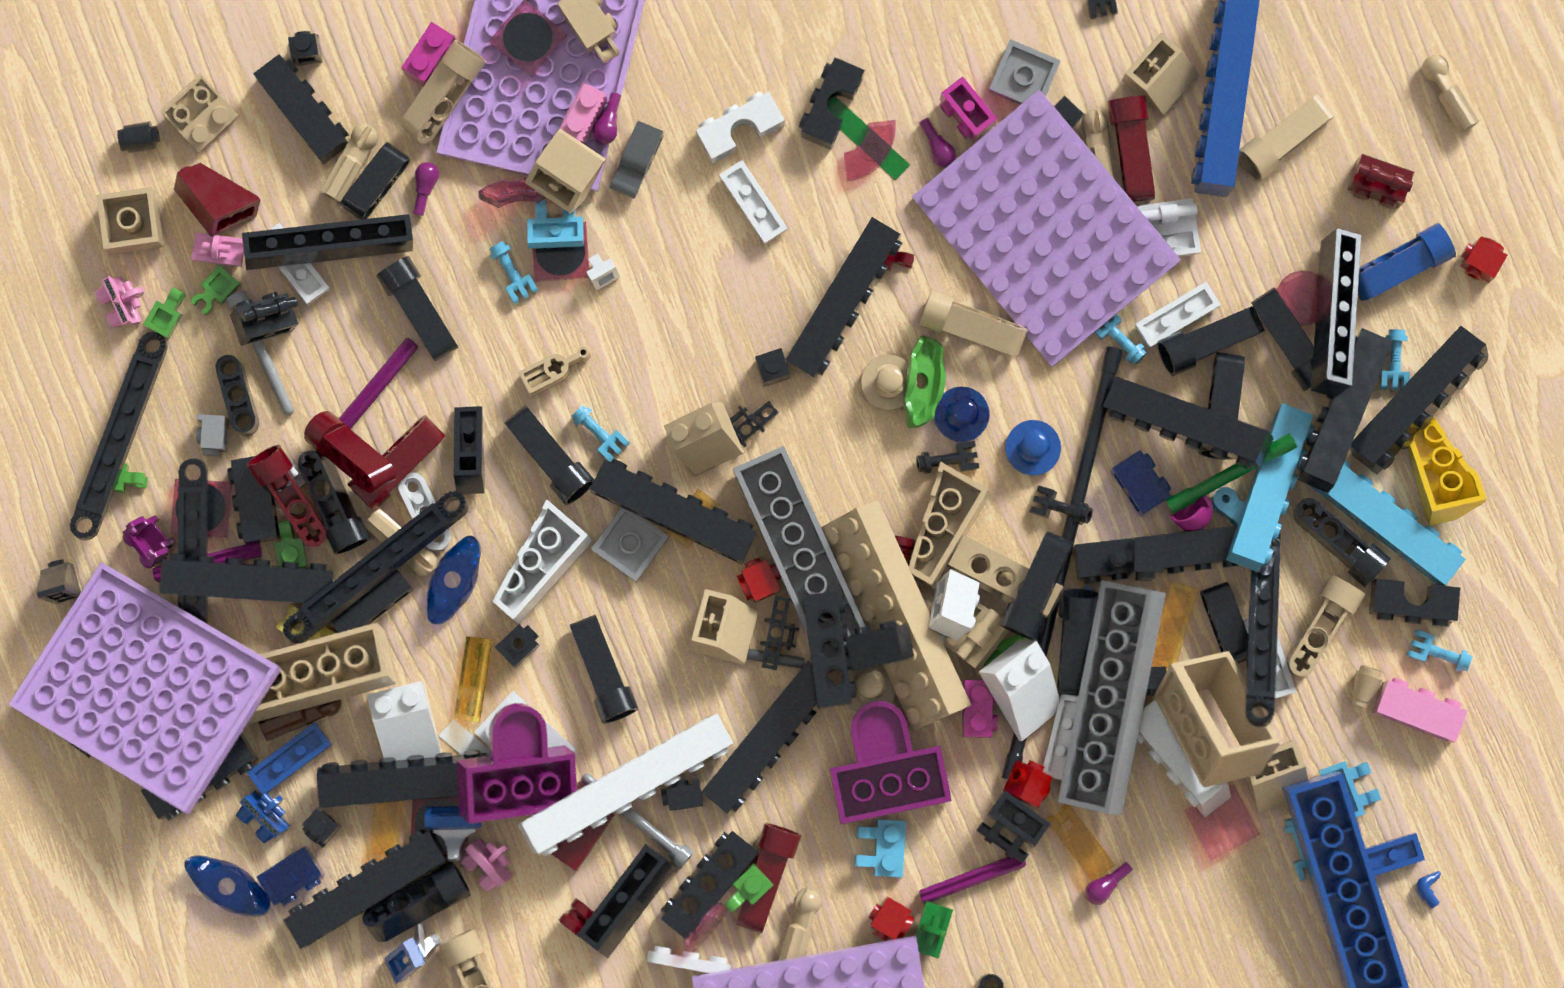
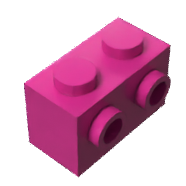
(427, 53)
(967, 109)
(978, 718)

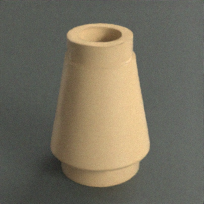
(1365, 685)

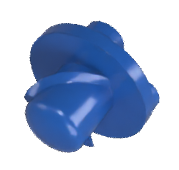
(1033, 447)

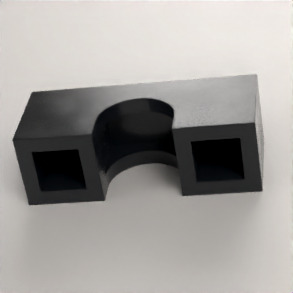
(839, 80)
(1389, 601)

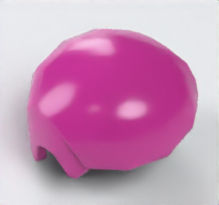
(1194, 516)

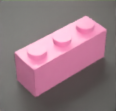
(1420, 710)

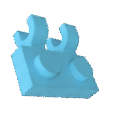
(554, 232)
(1349, 774)
(888, 849)

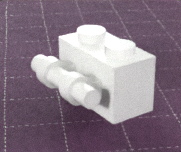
(954, 605)

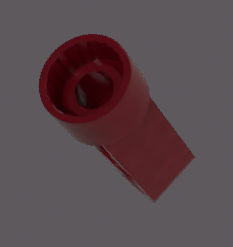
(1129, 119)
(348, 452)
(404, 457)
(273, 469)
(776, 847)

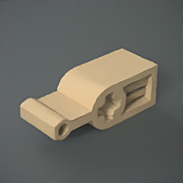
(538, 375)

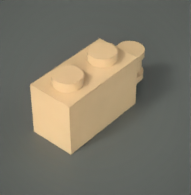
(591, 26)

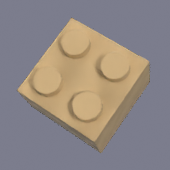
(130, 221)

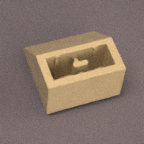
(1161, 74)
(565, 171)
(723, 627)
(1282, 770)

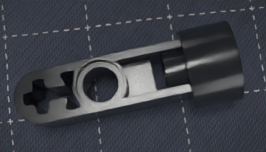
(402, 282)
(1287, 334)
(1182, 350)
(1225, 388)
(568, 478)
(345, 529)
(1363, 561)
(1078, 611)
(1026, 612)
(613, 698)
(416, 903)

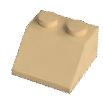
(704, 438)

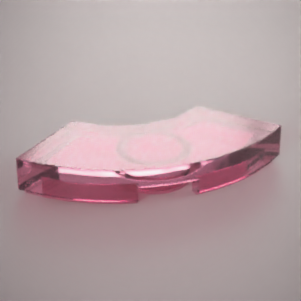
(871, 151)
(507, 192)

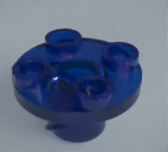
(962, 414)

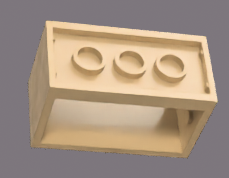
(1197, 731)

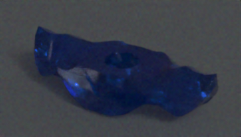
(445, 601)
(247, 897)

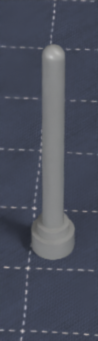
(265, 360)
(678, 853)

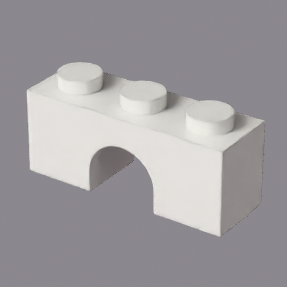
(759, 113)

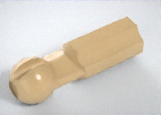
(1452, 96)
(1096, 137)
(350, 162)
(383, 527)
(797, 937)

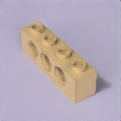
(970, 551)

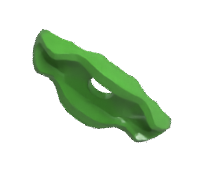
(927, 361)

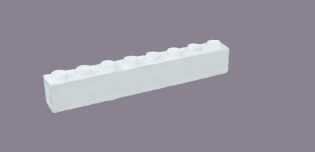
(624, 784)

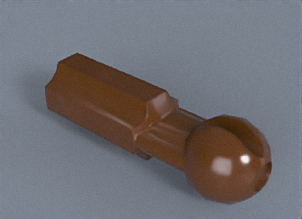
(289, 722)

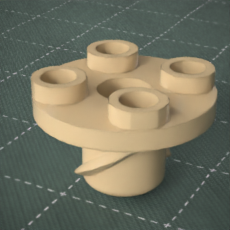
(885, 382)
(870, 685)

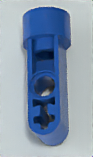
(1427, 250)

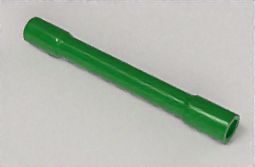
(1191, 495)

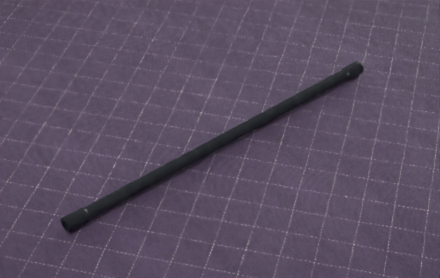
(1108, 372)

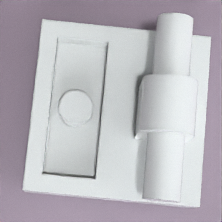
(1175, 224)

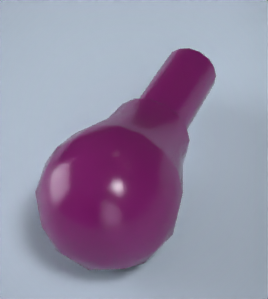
(606, 127)
(942, 151)
(425, 178)
(1100, 890)

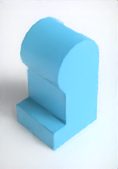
(1227, 504)

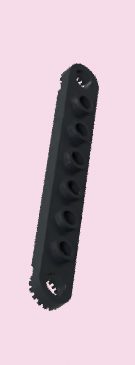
(118, 436)
(193, 529)
(375, 567)
(1263, 638)

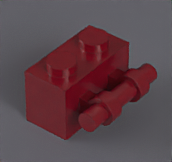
(1380, 181)

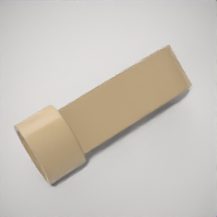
(442, 92)
(1263, 154)
(972, 324)
(1338, 600)
(463, 954)

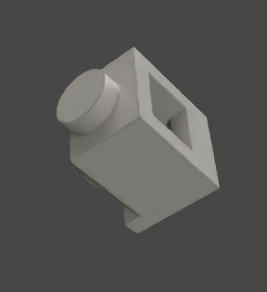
(212, 434)

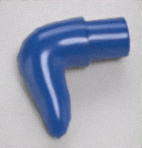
(1424, 890)

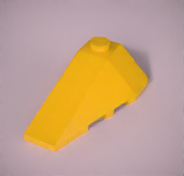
(1443, 477)

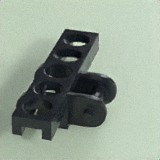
(759, 426)
(781, 625)

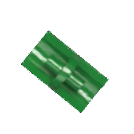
(933, 929)

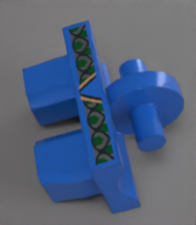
(266, 812)

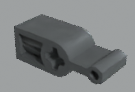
(636, 159)

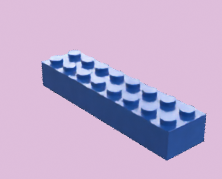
(1225, 97)
(1344, 883)

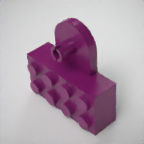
(887, 770)
(519, 774)

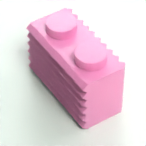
(584, 112)

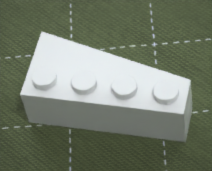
(541, 562)
(1167, 751)

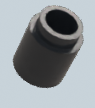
(138, 137)

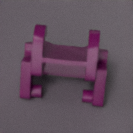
(147, 540)

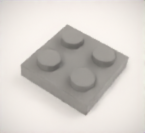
(1023, 73)
(630, 543)

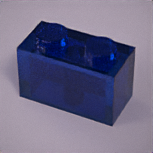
(1141, 482)
(291, 876)

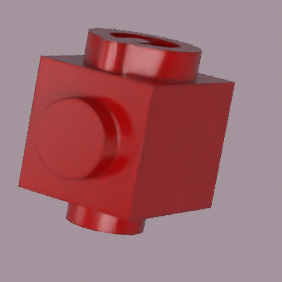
(1483, 259)
(759, 580)
(1028, 783)
(890, 919)

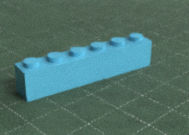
(1268, 493)
(1394, 526)

